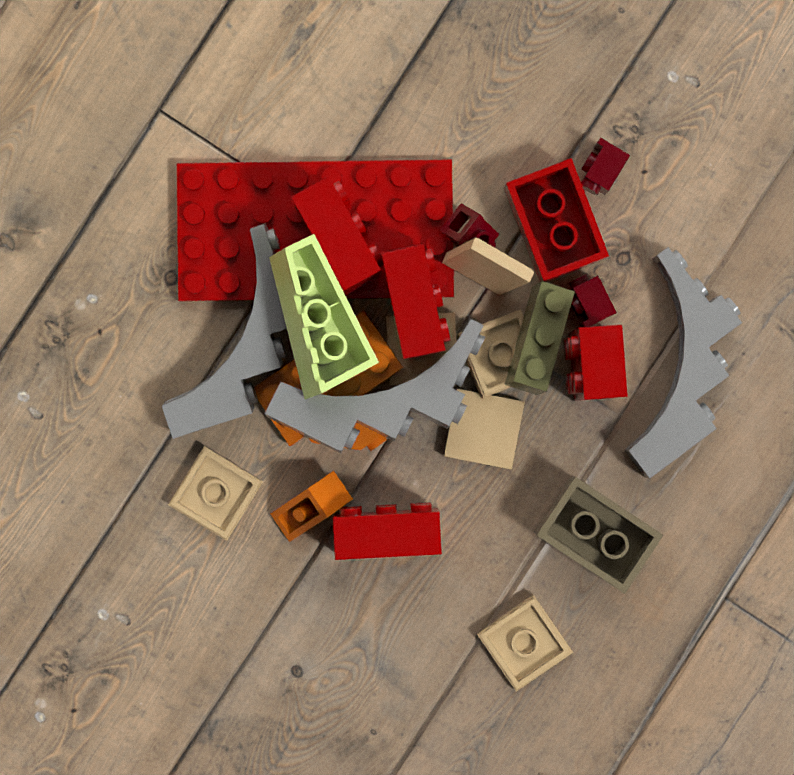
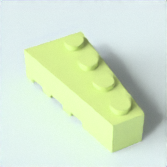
(318, 319)

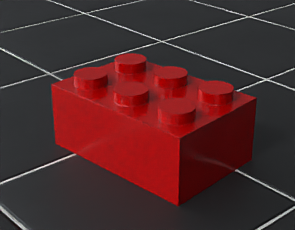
(556, 220)
(339, 234)
(415, 300)
(596, 363)
(387, 532)

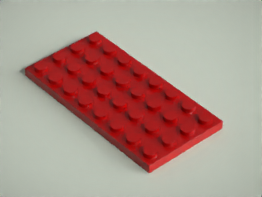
(221, 202)

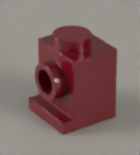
(603, 168)
(475, 228)
(591, 300)

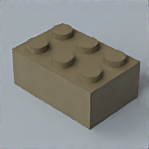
(598, 534)

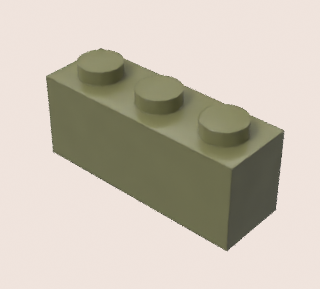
(539, 338)

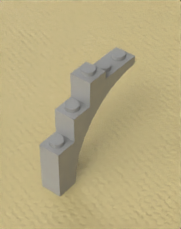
(698, 370)
(226, 393)
(430, 395)

